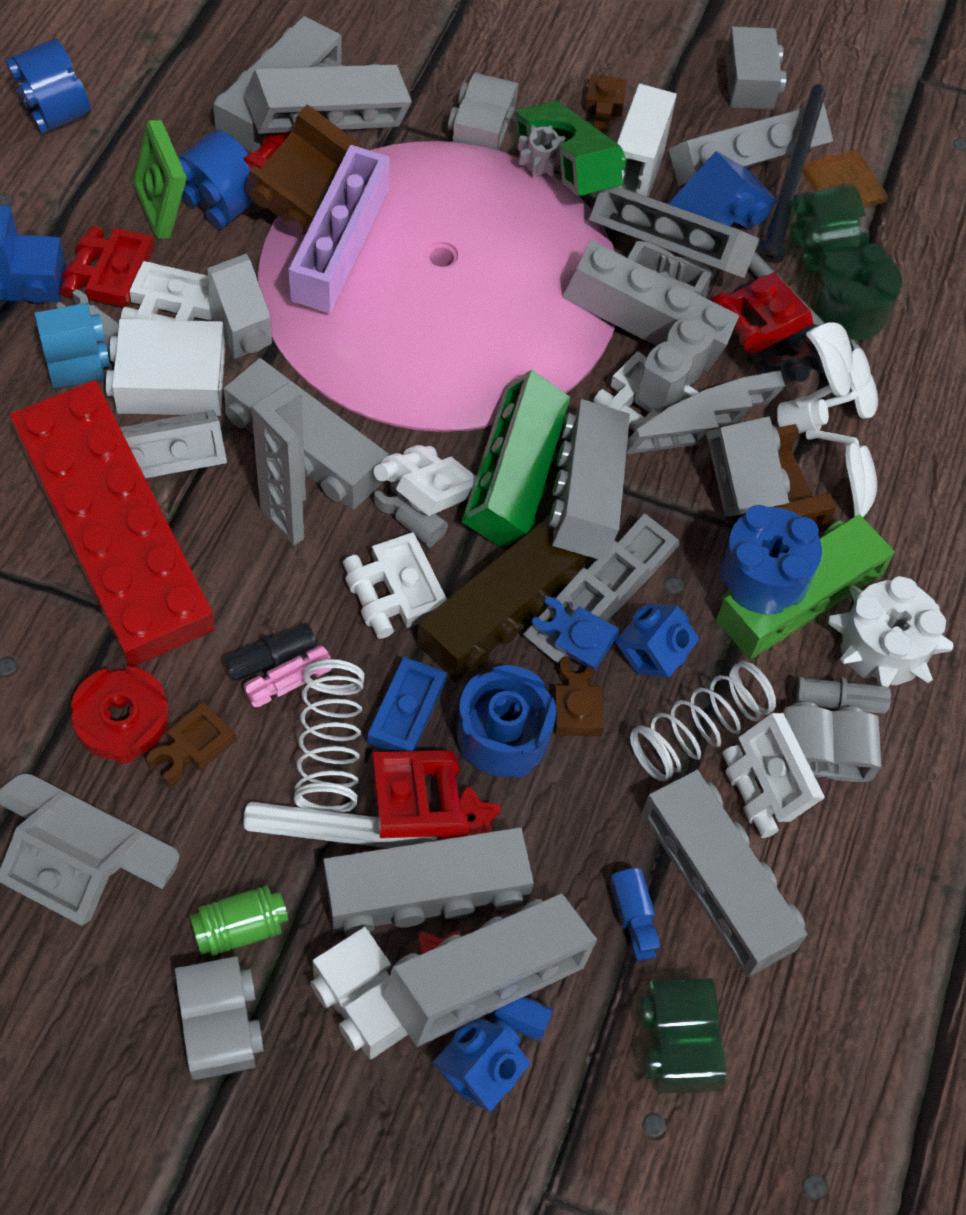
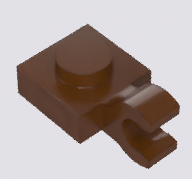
(605, 98)

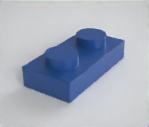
(407, 706)

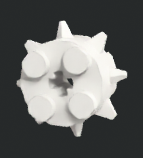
(891, 632)

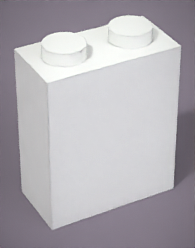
(645, 137)
(167, 367)

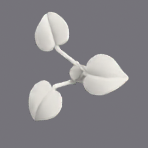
(843, 370)

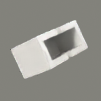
(354, 982)

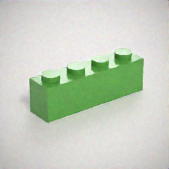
(850, 557)

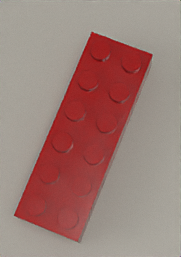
(113, 523)

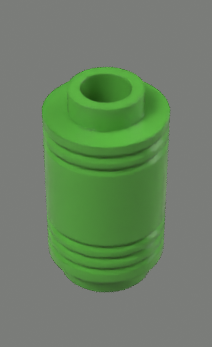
(238, 920)

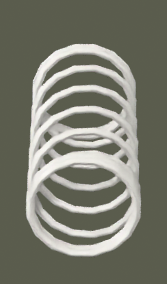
(346, 689)
(659, 742)

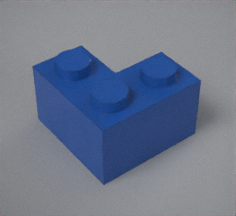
(725, 193)
(29, 264)

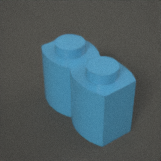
(71, 345)

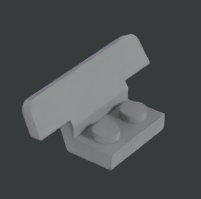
(72, 848)

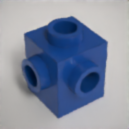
(657, 640)
(483, 1062)

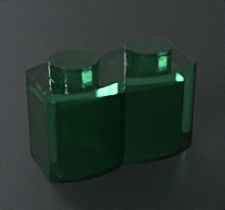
(684, 1036)

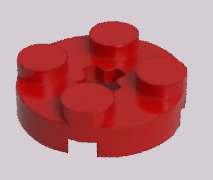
(123, 738)

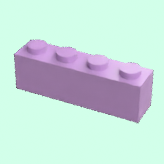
(339, 229)

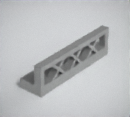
(176, 443)
(281, 460)

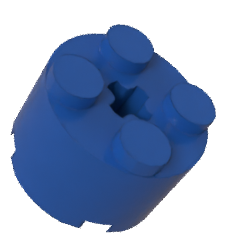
(48, 85)
(216, 177)
(770, 559)
(505, 721)

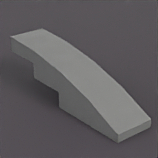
(718, 406)
(612, 581)

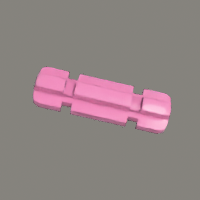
(284, 677)

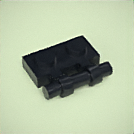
(791, 356)

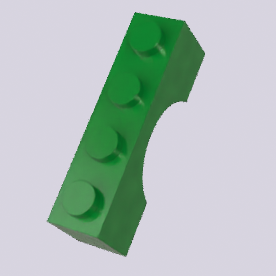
(587, 156)

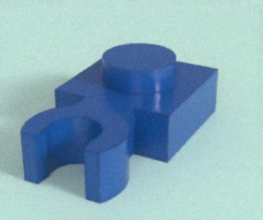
(580, 636)

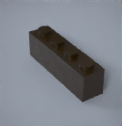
(497, 602)

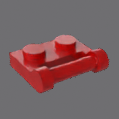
(772, 305)
(403, 794)

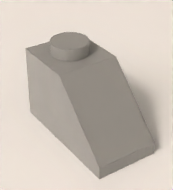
(240, 306)

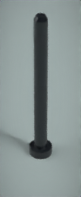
(771, 250)

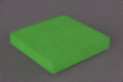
(159, 179)

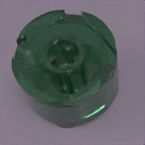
(827, 222)
(857, 290)

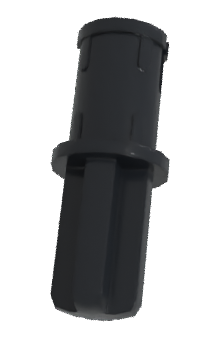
(269, 652)

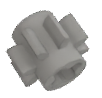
(540, 150)

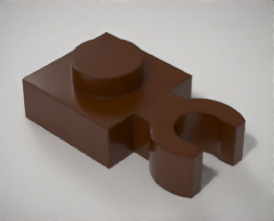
(577, 704)
(194, 740)

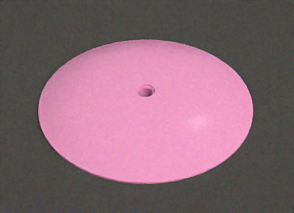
(446, 292)

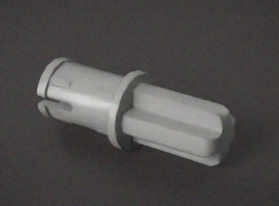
(843, 694)

